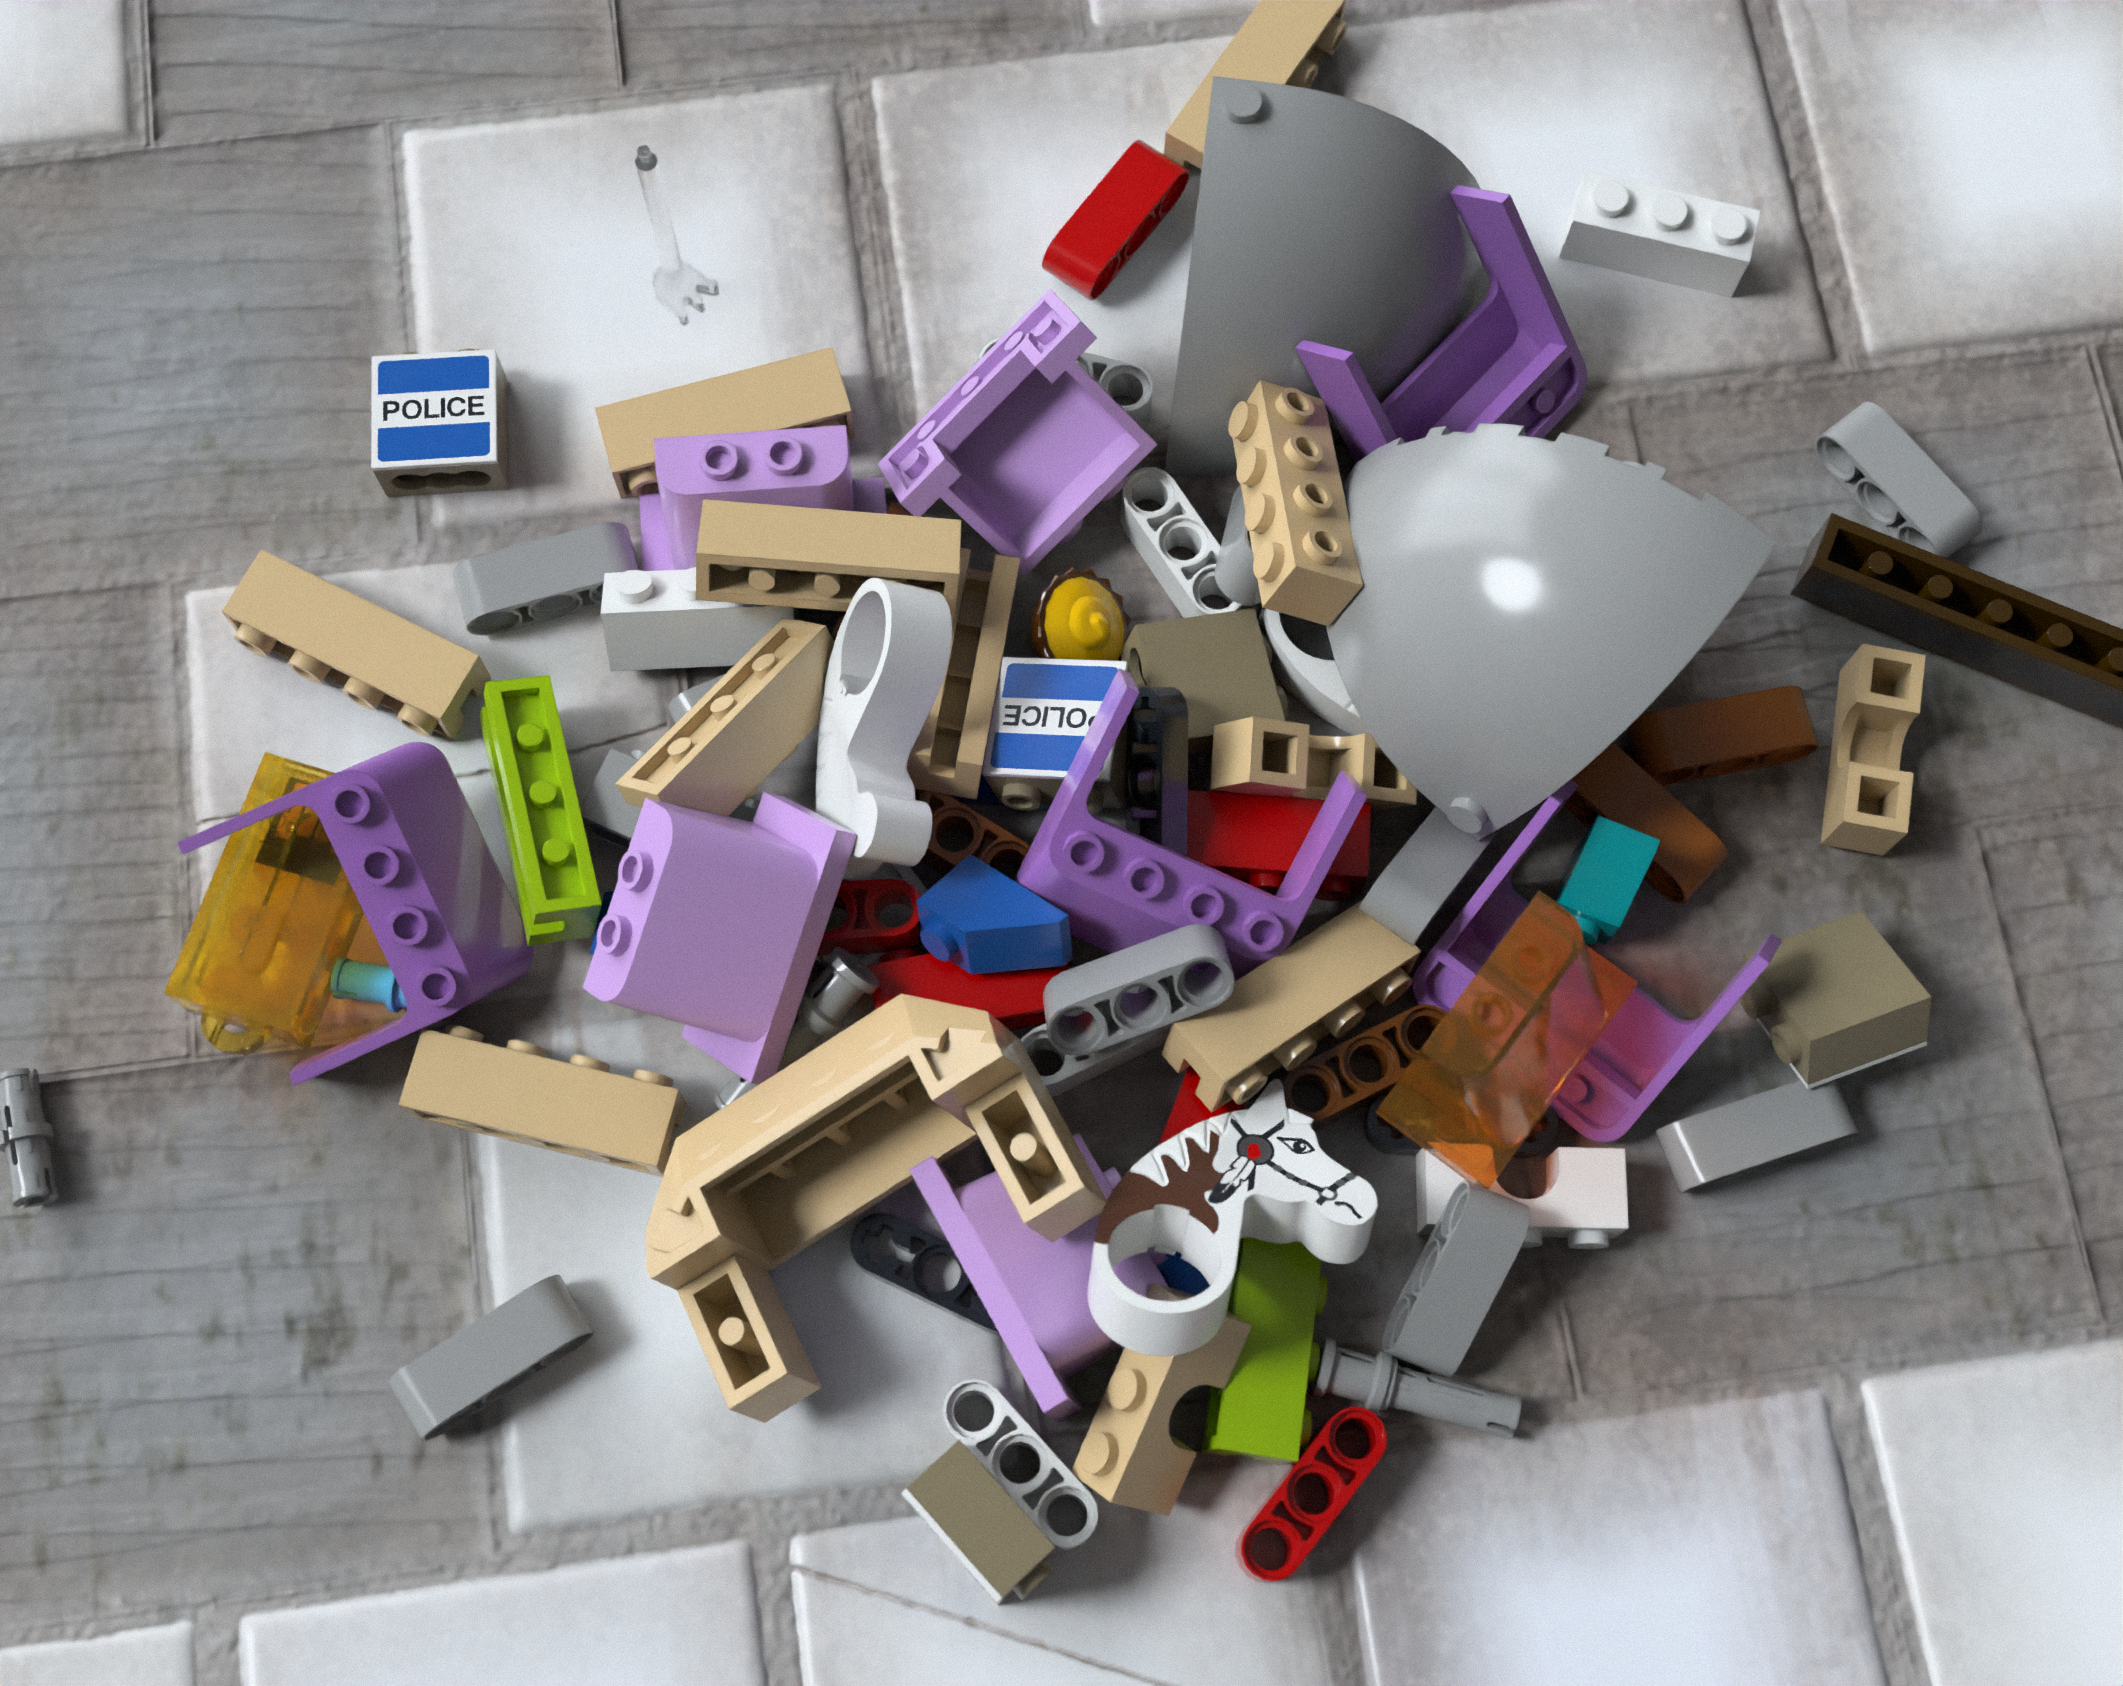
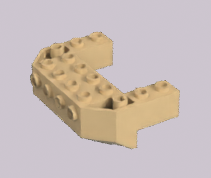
(830, 1145)

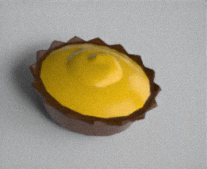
(1079, 619)

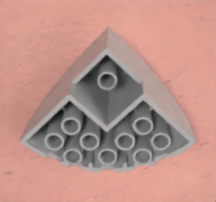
(1317, 231)
(1523, 607)

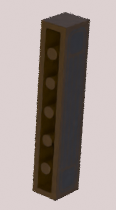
(1965, 616)

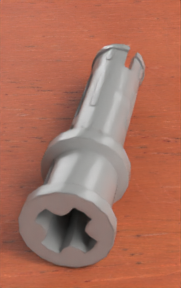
(818, 1014)
(1384, 1384)

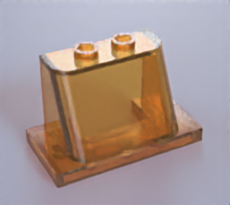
(1508, 1044)

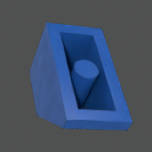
(991, 922)

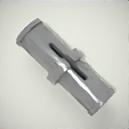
(26, 1139)

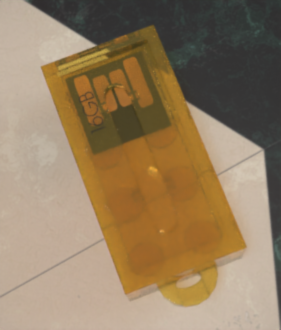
(269, 924)

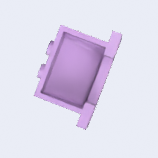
(1022, 440)
(758, 467)
(721, 924)
(1030, 1284)

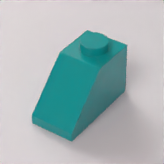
(1605, 877)

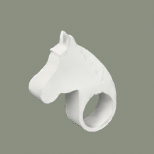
(872, 708)

